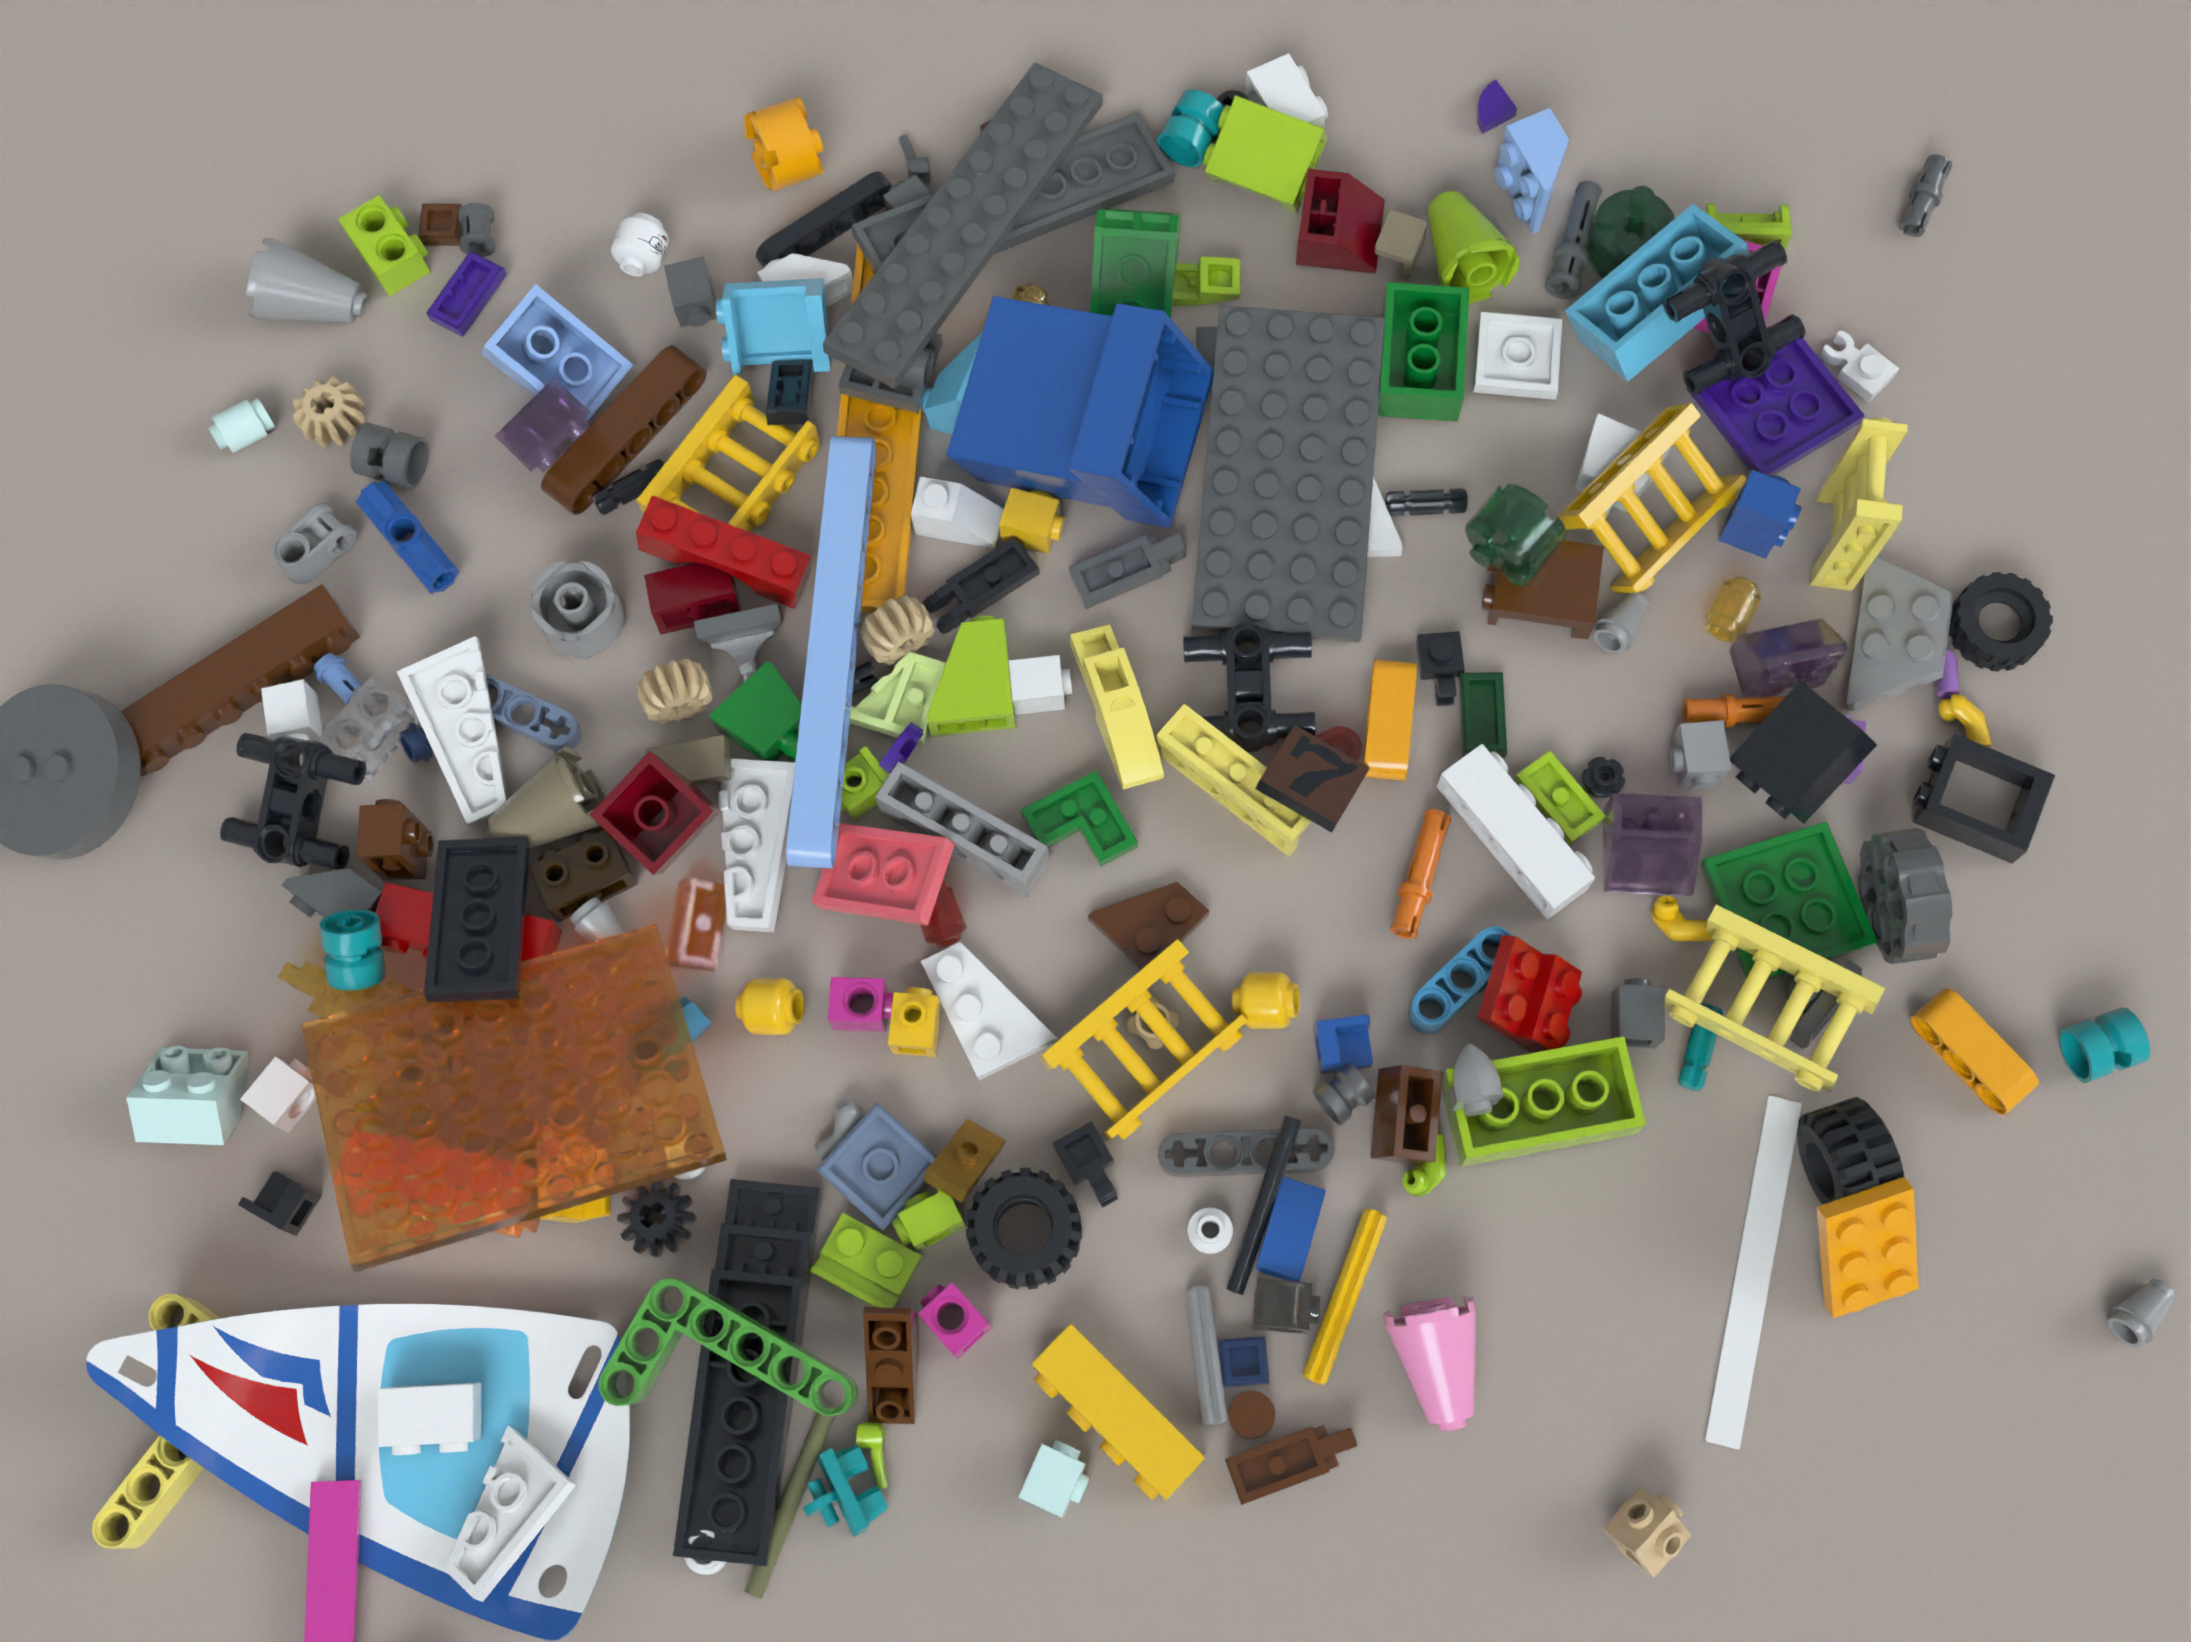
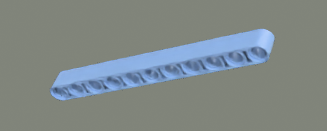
(831, 654)

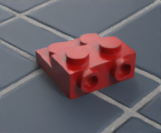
(1530, 996)

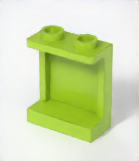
(1264, 152)

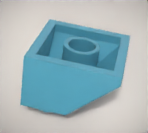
(945, 398)

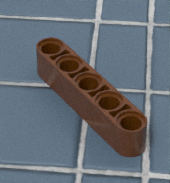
(623, 429)

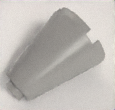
(300, 288)

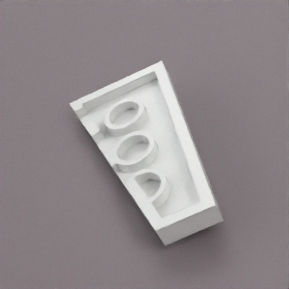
(755, 840)

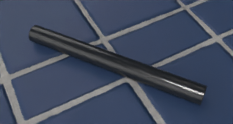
(1263, 1205)

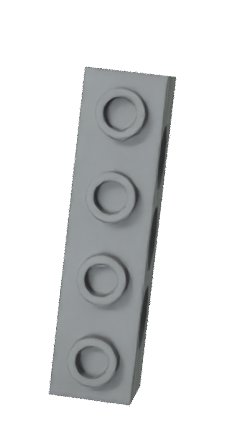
(977, 835)

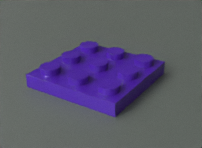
(1782, 412)

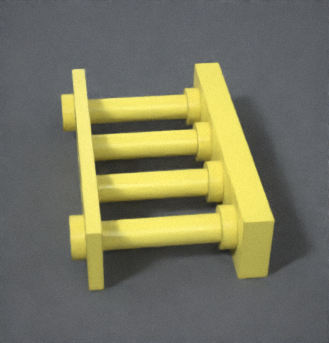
(1860, 513)
(1811, 974)

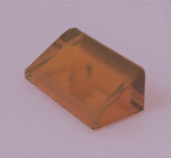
(697, 925)

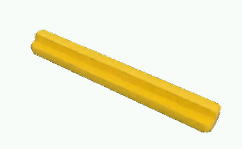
(1344, 1296)

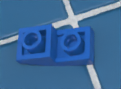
(1290, 1230)

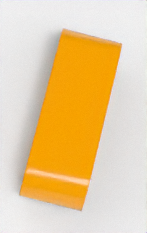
(1389, 719)
(1974, 1051)

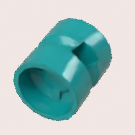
(1190, 128)
(352, 949)
(2108, 1043)

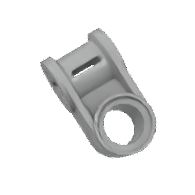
(314, 542)

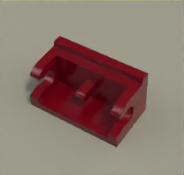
(689, 595)

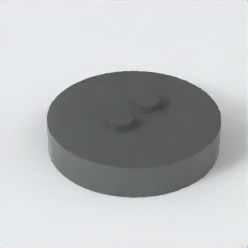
(64, 771)

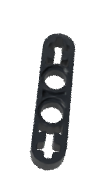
(827, 220)

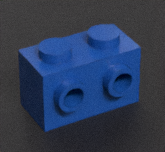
(1761, 514)

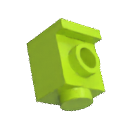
(862, 798)
(928, 1220)

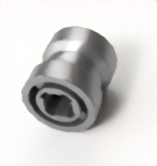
(1344, 1094)

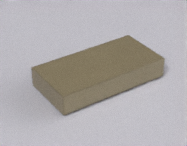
(699, 759)

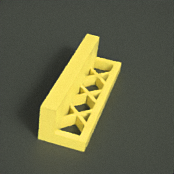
(1228, 776)

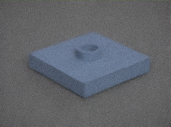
(878, 1166)

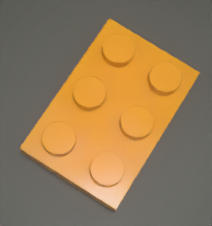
(1868, 1247)

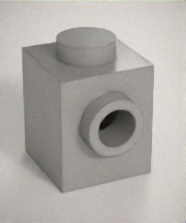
(1700, 754)

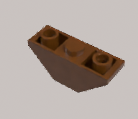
(891, 1364)

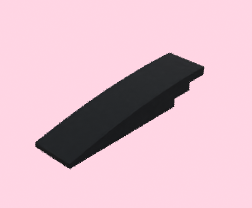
(737, 1418)

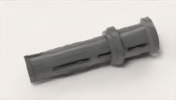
(1571, 254)

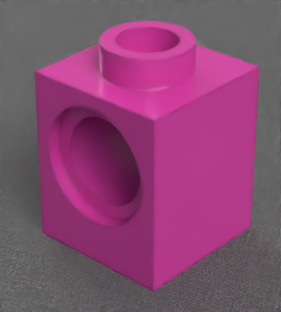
(844, 993)
(968, 1333)

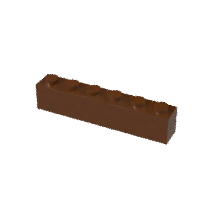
(232, 677)

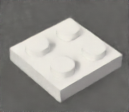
(1518, 355)

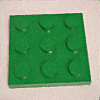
(1794, 890)

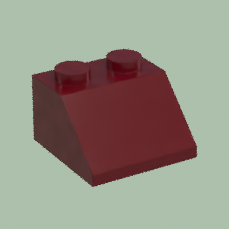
(655, 813)

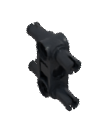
(1734, 317)
(1250, 681)
(293, 801)

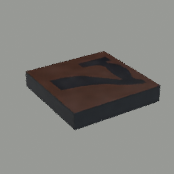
(1312, 778)

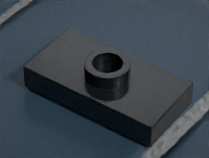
(790, 392)

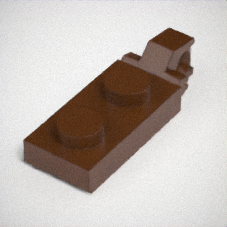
(1287, 1461)

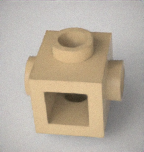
(1648, 1530)

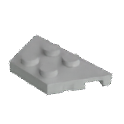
(1898, 634)

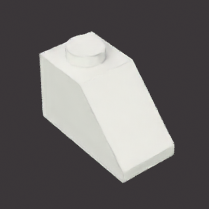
(836, 276)
(955, 514)

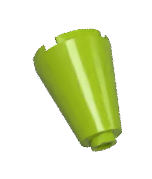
(1469, 247)

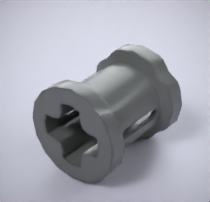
(476, 224)

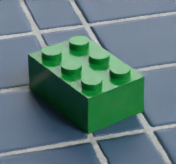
(1423, 351)

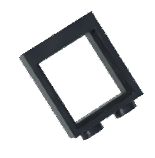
(2006, 844)

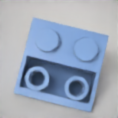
(1531, 165)

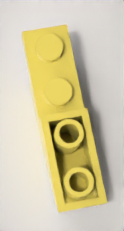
(1117, 706)

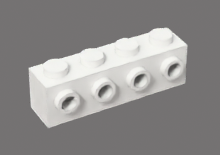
(1516, 831)

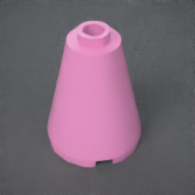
(1438, 1356)

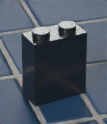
(1801, 753)

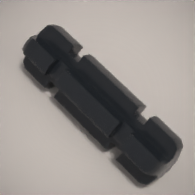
(626, 488)
(1426, 502)

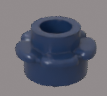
(415, 743)

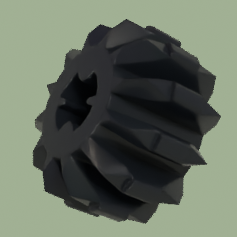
(657, 1234)

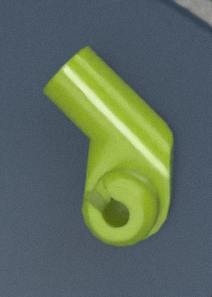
(1426, 1176)

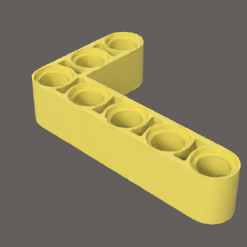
(159, 1460)

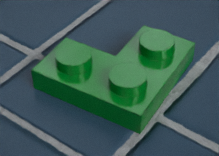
(1083, 808)

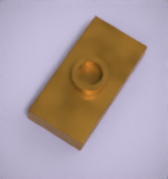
(964, 1160)

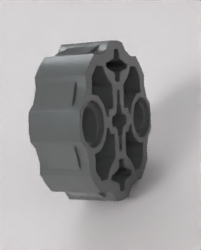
(1905, 895)

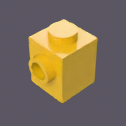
(1032, 519)
(915, 1022)

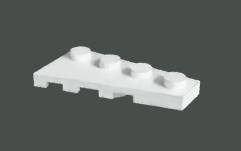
(458, 719)

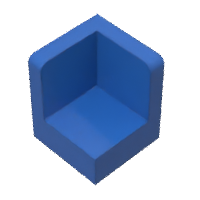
(1343, 1042)

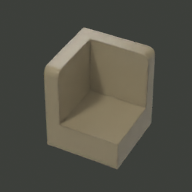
(1402, 240)

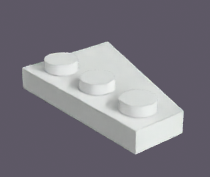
(514, 1507)

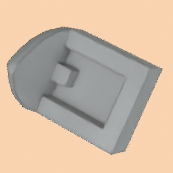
(1474, 1083)

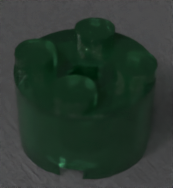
(1625, 225)
(1514, 533)

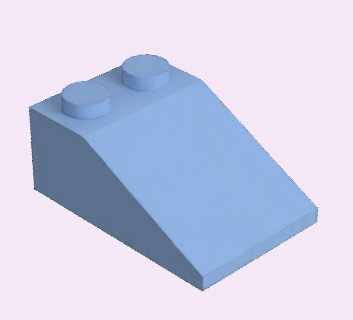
(549, 342)

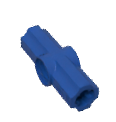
(396, 521)

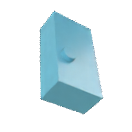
(1624, 312)

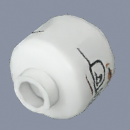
(640, 244)

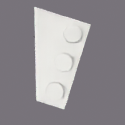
(984, 1014)

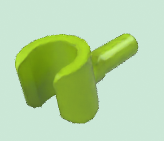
(873, 1437)

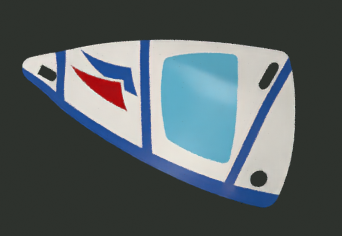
(296, 1403)

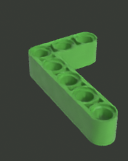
(728, 1344)

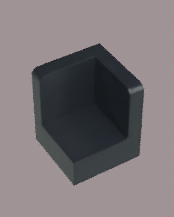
(283, 1203)

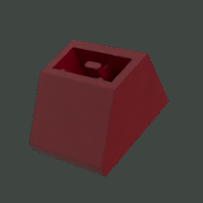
(1339, 223)

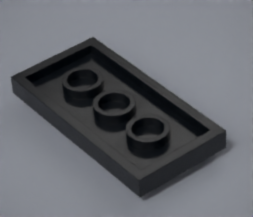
(477, 920)

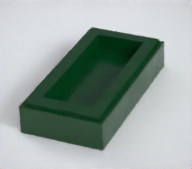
(1482, 712)

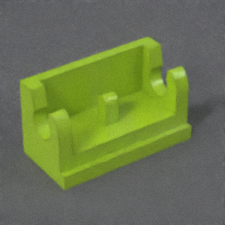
(1756, 227)

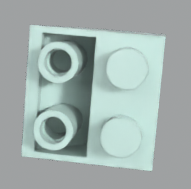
(189, 1096)

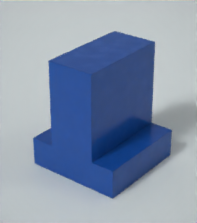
(1084, 406)

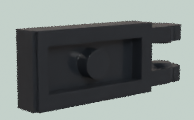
(982, 584)

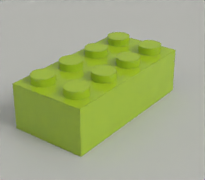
(1551, 1103)

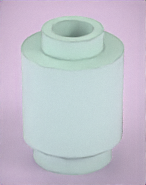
(241, 425)

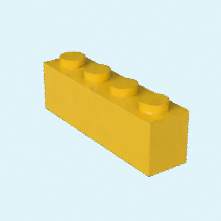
(1117, 1412)

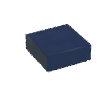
(1244, 1362)

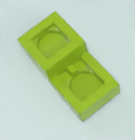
(1207, 282)

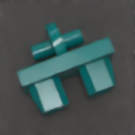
(857, 1509)

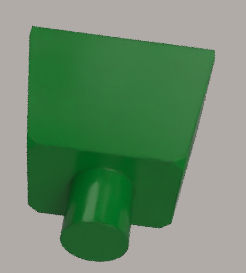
(761, 716)

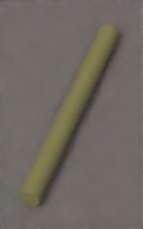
(791, 1500)

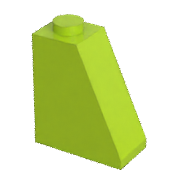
(975, 682)

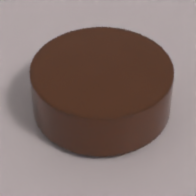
(1251, 1414)

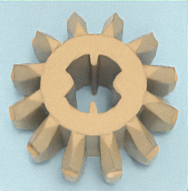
(328, 412)
(896, 629)
(674, 691)

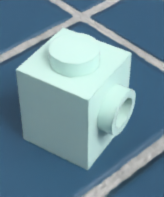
(1055, 1479)

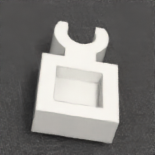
(1861, 370)

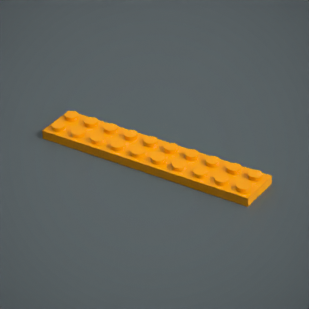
(895, 479)

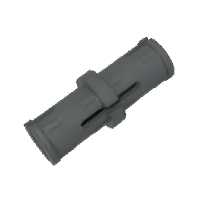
(1925, 195)

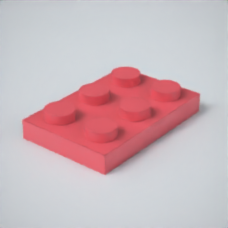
(884, 874)

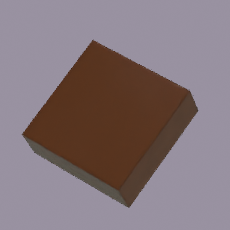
(440, 225)

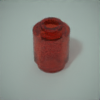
(946, 919)

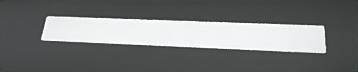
(1753, 1273)

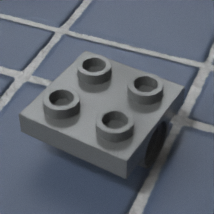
(910, 390)

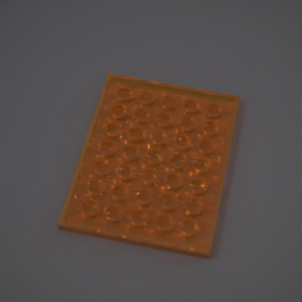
(509, 1106)

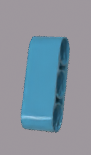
(1444, 993)

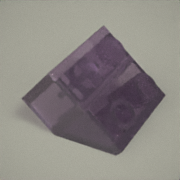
(544, 425)
(1784, 655)
(1651, 844)

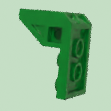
(1134, 259)

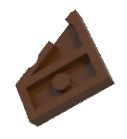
(1150, 921)

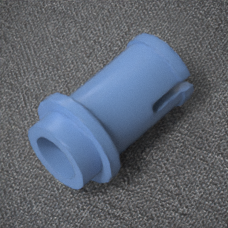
(334, 673)

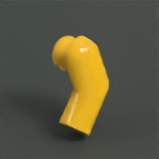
(1969, 715)
(1673, 923)

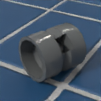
(387, 455)

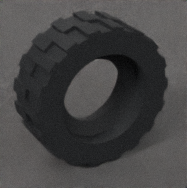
(2023, 599)

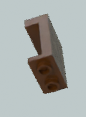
(1559, 595)

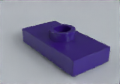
(466, 293)

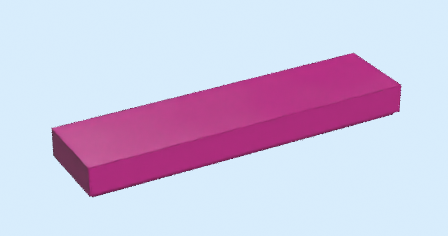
(333, 1561)

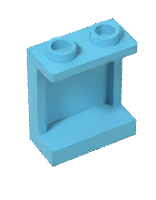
(774, 323)

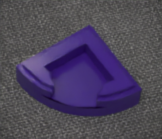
(1494, 107)
(902, 747)

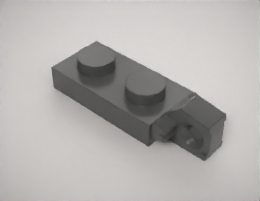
(1125, 568)

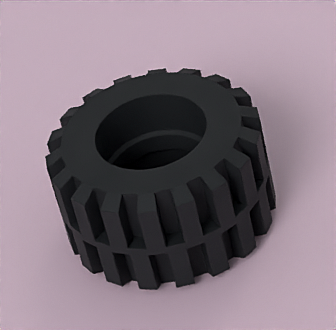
(1846, 1150)
(1018, 1189)

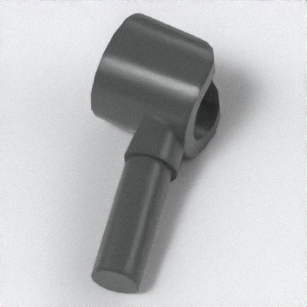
(915, 165)

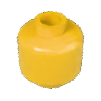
(1267, 1000)
(770, 1006)

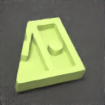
(901, 697)

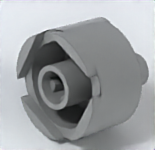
(598, 605)

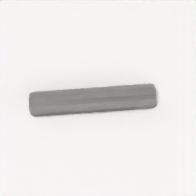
(1206, 1355)

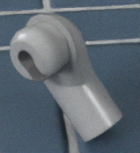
(847, 1116)

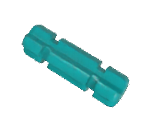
(1698, 1055)

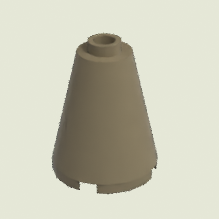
(550, 803)

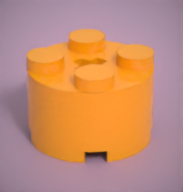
(783, 144)

